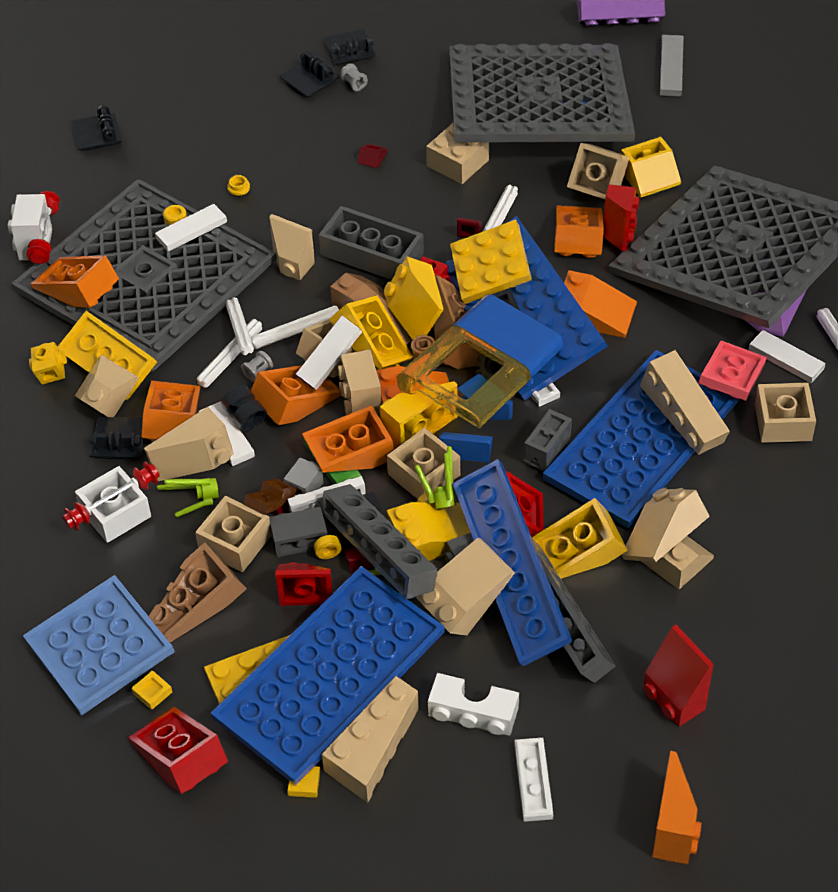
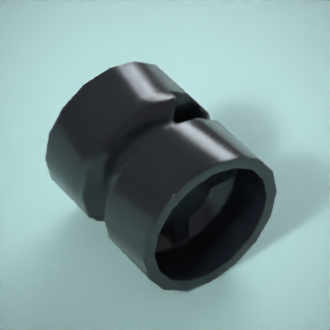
(243, 408)

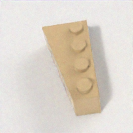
(684, 402)
(371, 740)

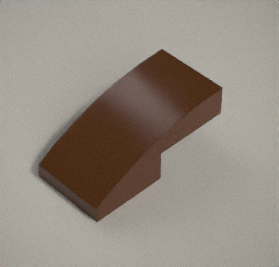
(270, 497)

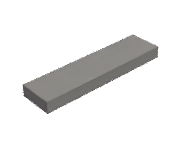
(671, 65)

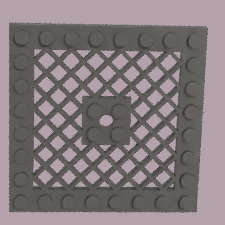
(583, 68)
(736, 244)
(177, 330)

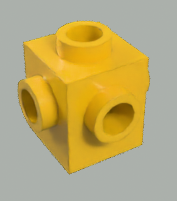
(47, 362)

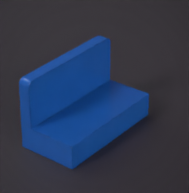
(469, 446)

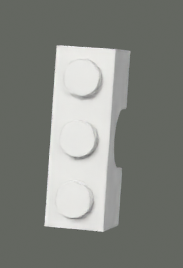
(492, 714)

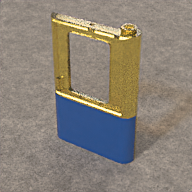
(498, 333)

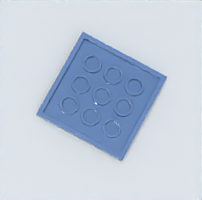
(98, 644)

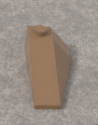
(355, 288)
(453, 310)
(197, 594)

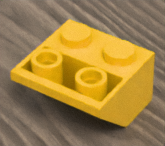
(651, 167)

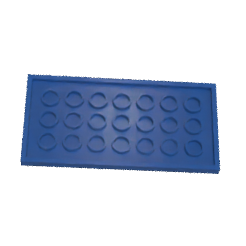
(554, 306)
(627, 450)
(327, 674)

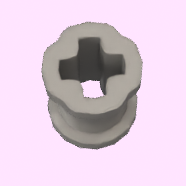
(353, 77)
(260, 363)

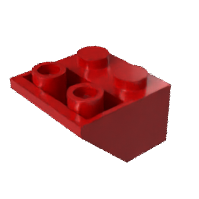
(620, 215)

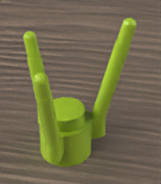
(205, 489)
(444, 494)

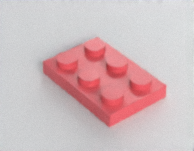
(732, 370)

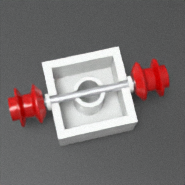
(33, 226)
(113, 502)

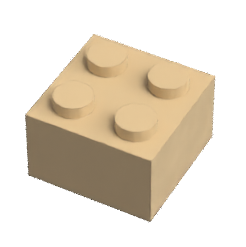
(456, 159)
(597, 169)
(359, 382)
(785, 412)
(428, 453)
(234, 533)

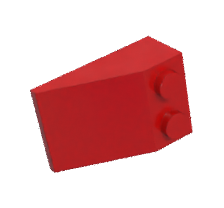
(679, 677)
(179, 749)

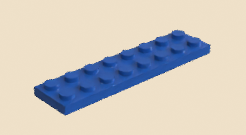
(527, 599)

